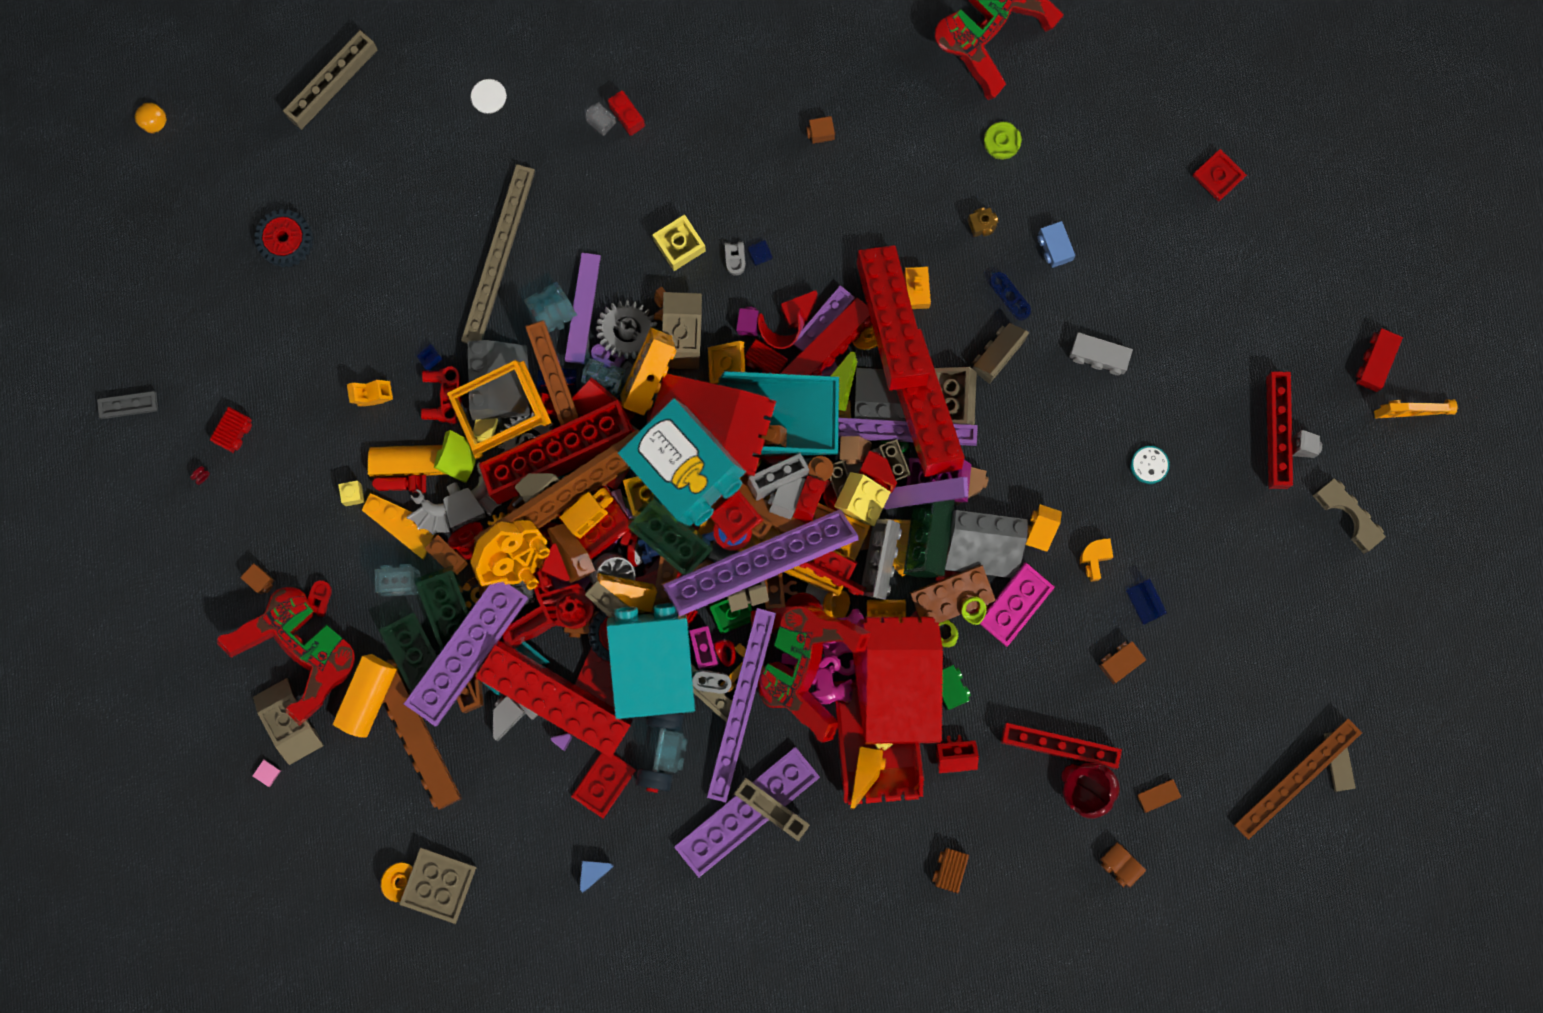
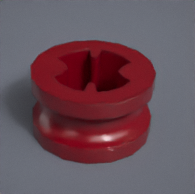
(200, 475)

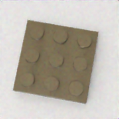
(437, 885)

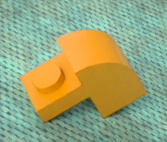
(370, 393)
(1096, 551)

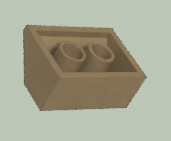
(999, 352)
(959, 392)
(535, 484)

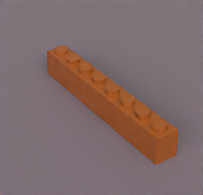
(420, 744)

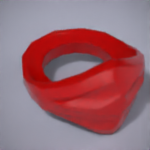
(720, 648)

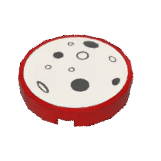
(634, 552)

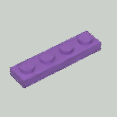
(824, 317)

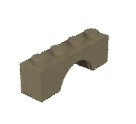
(1366, 533)
(772, 809)

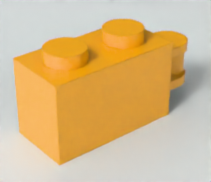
(586, 512)

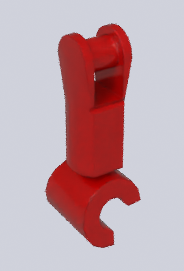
(411, 483)

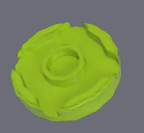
(1002, 140)

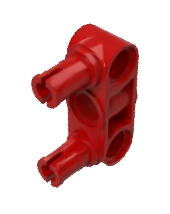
(446, 386)

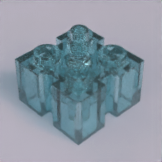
(551, 306)
(610, 378)

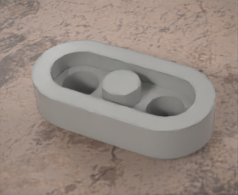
(711, 681)

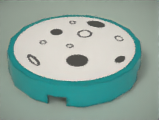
(1149, 465)

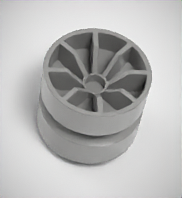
(611, 564)

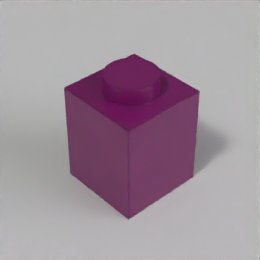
(748, 322)

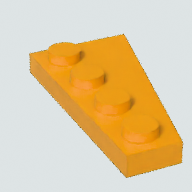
(395, 521)

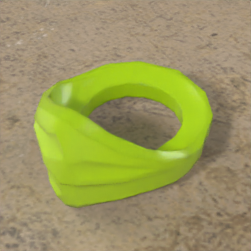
(977, 617)
(951, 641)

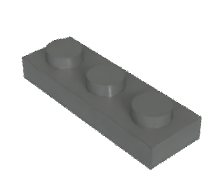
(127, 405)

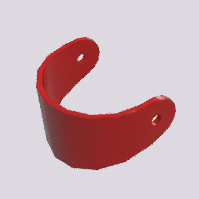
(778, 341)

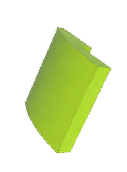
(455, 457)

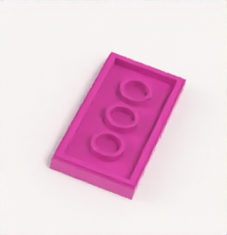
(1016, 604)

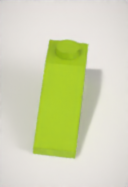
(845, 372)

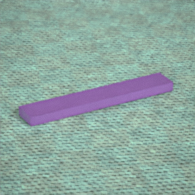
(583, 307)
(927, 493)

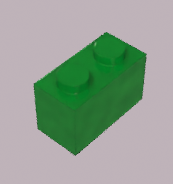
(953, 691)

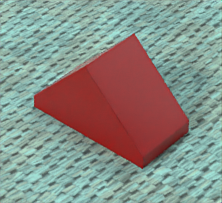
(554, 565)

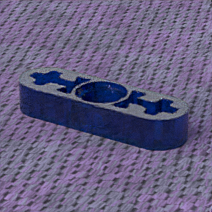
(997, 288)

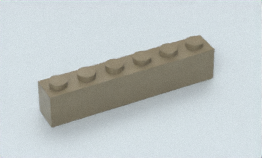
(330, 80)

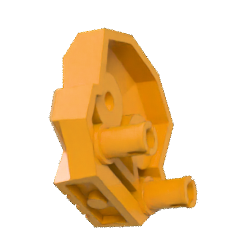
(509, 554)

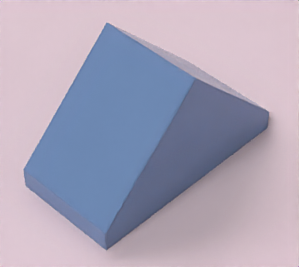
(592, 872)

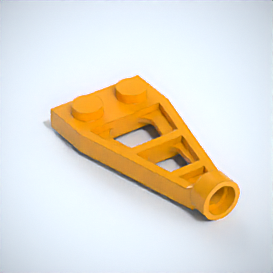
(1398, 409)

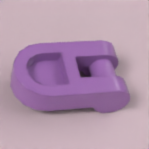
(600, 354)

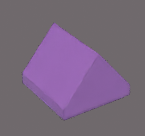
(562, 740)

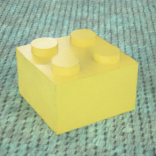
(679, 242)
(862, 498)

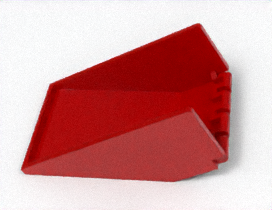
(727, 412)
(900, 680)
(903, 761)

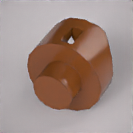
(820, 468)

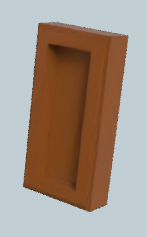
(1159, 796)

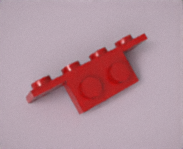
(837, 568)

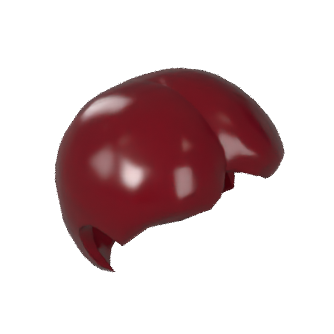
(1090, 789)

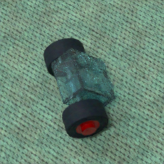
(667, 754)

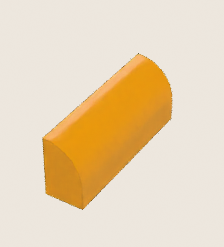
(403, 461)
(364, 696)

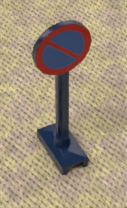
(716, 535)

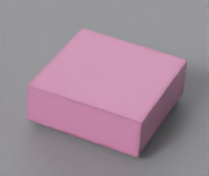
(266, 773)

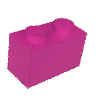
(703, 648)

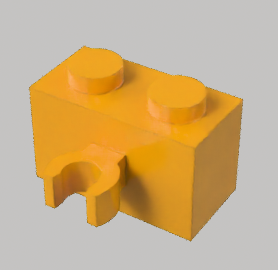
(918, 287)
(1043, 527)

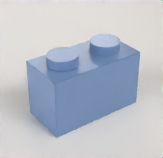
(1056, 244)

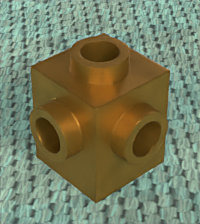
(982, 222)

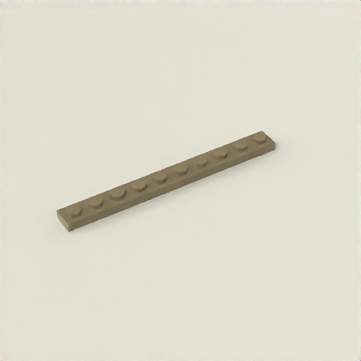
(498, 254)
(609, 602)

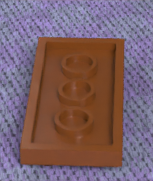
(945, 597)

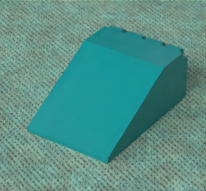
(803, 406)

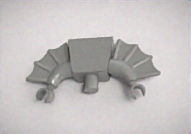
(459, 508)

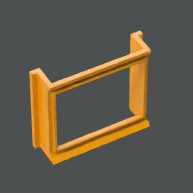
(541, 416)

